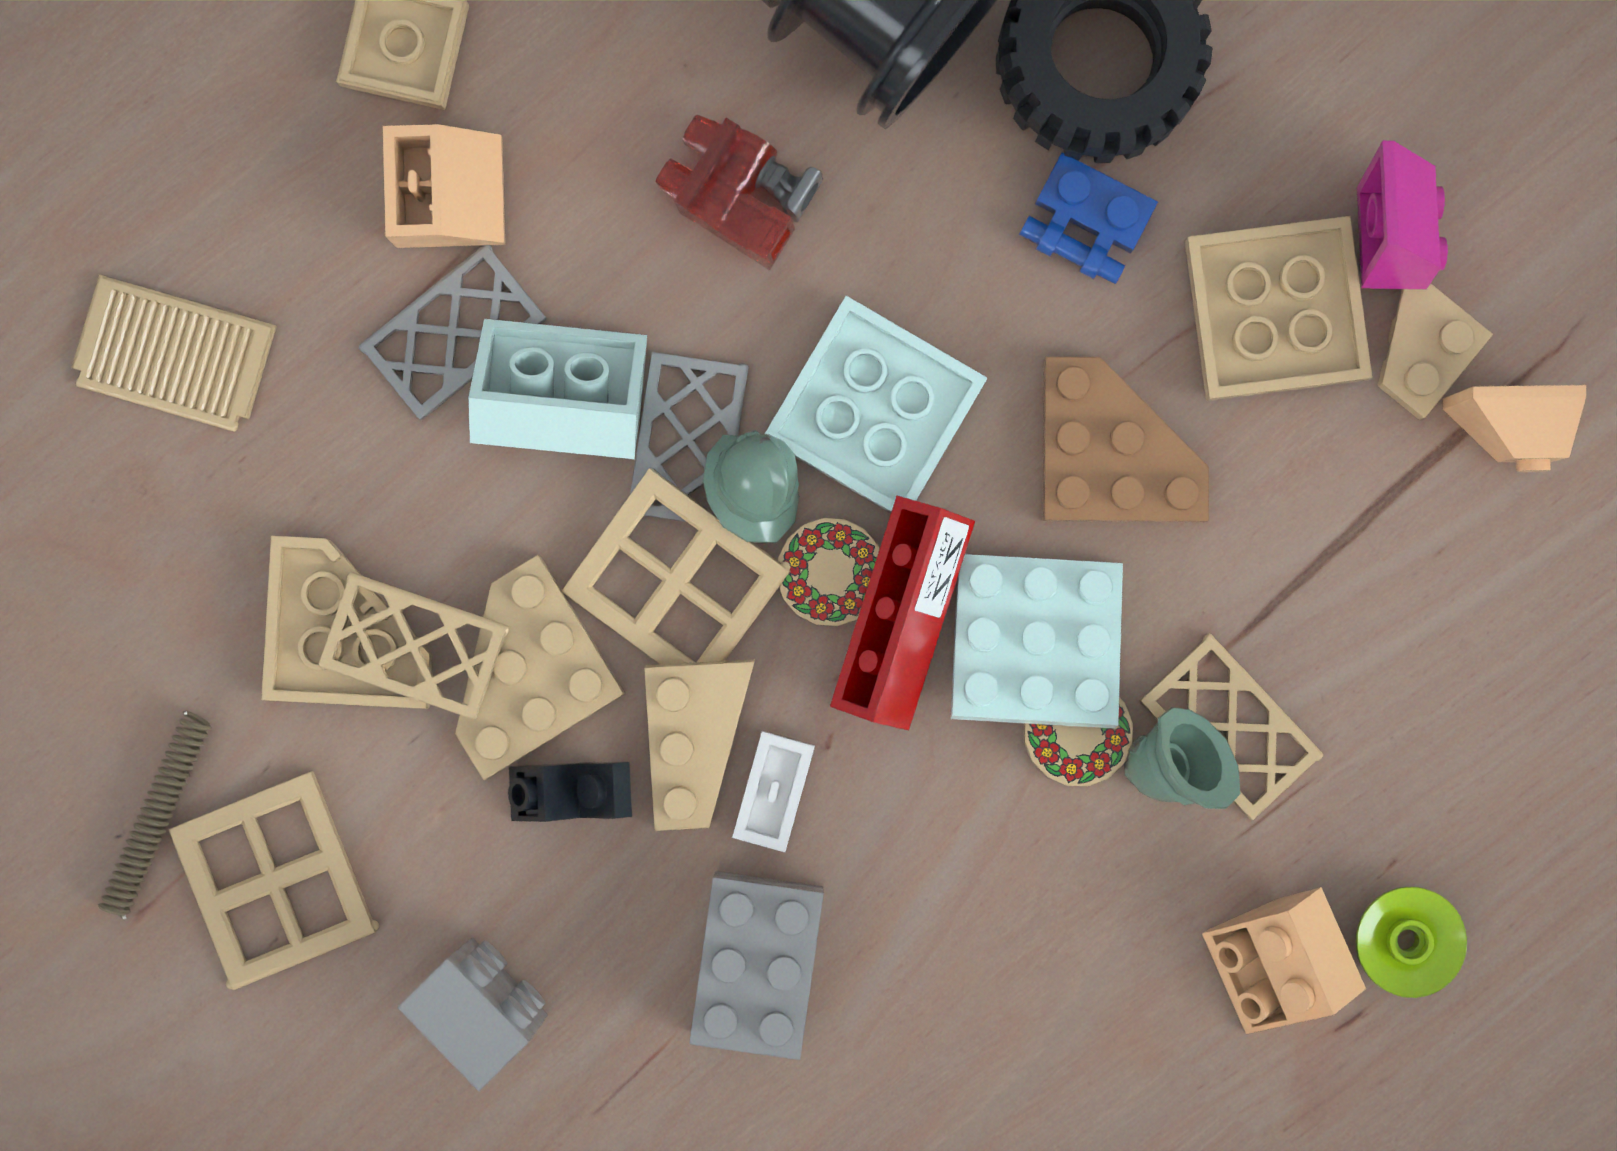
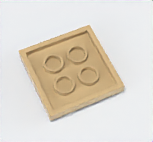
(1278, 308)

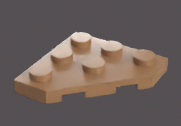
(1112, 452)

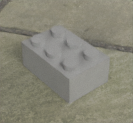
(756, 965)
(476, 1011)

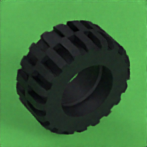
(1094, 124)

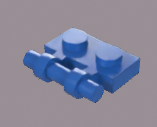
(1095, 204)

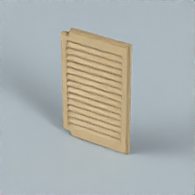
(172, 354)

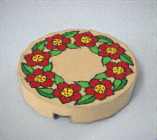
(828, 570)
(1079, 753)

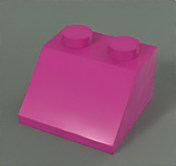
(1400, 220)

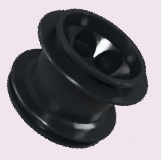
(890, 40)

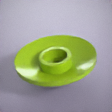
(1437, 946)

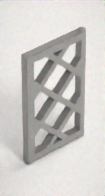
(408, 320)
(655, 407)

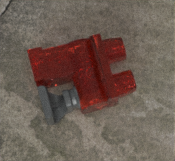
(721, 186)

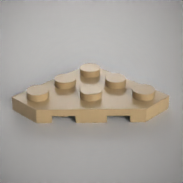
(302, 602)
(543, 675)

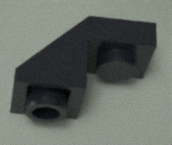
(570, 791)

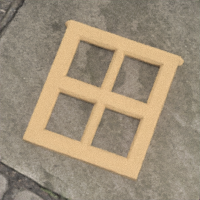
(676, 579)
(272, 881)

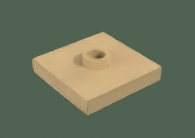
(403, 49)

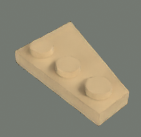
(691, 734)

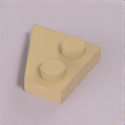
(1428, 349)

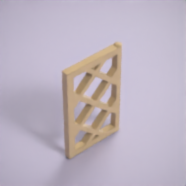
(374, 671)
(1277, 720)

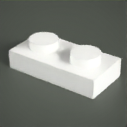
(773, 791)

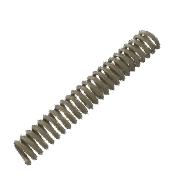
(163, 817)

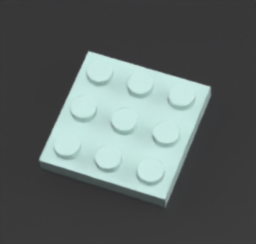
(875, 406)
(1037, 641)

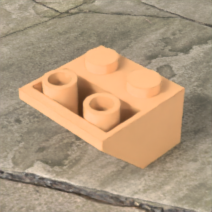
(443, 186)
(1285, 962)

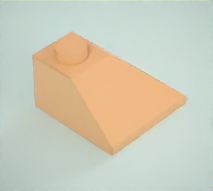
(1520, 421)

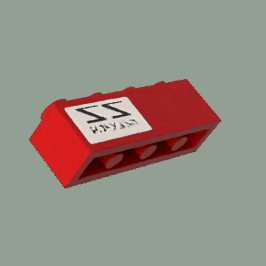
(902, 613)

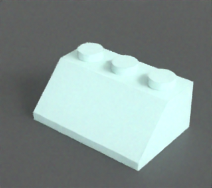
(557, 389)

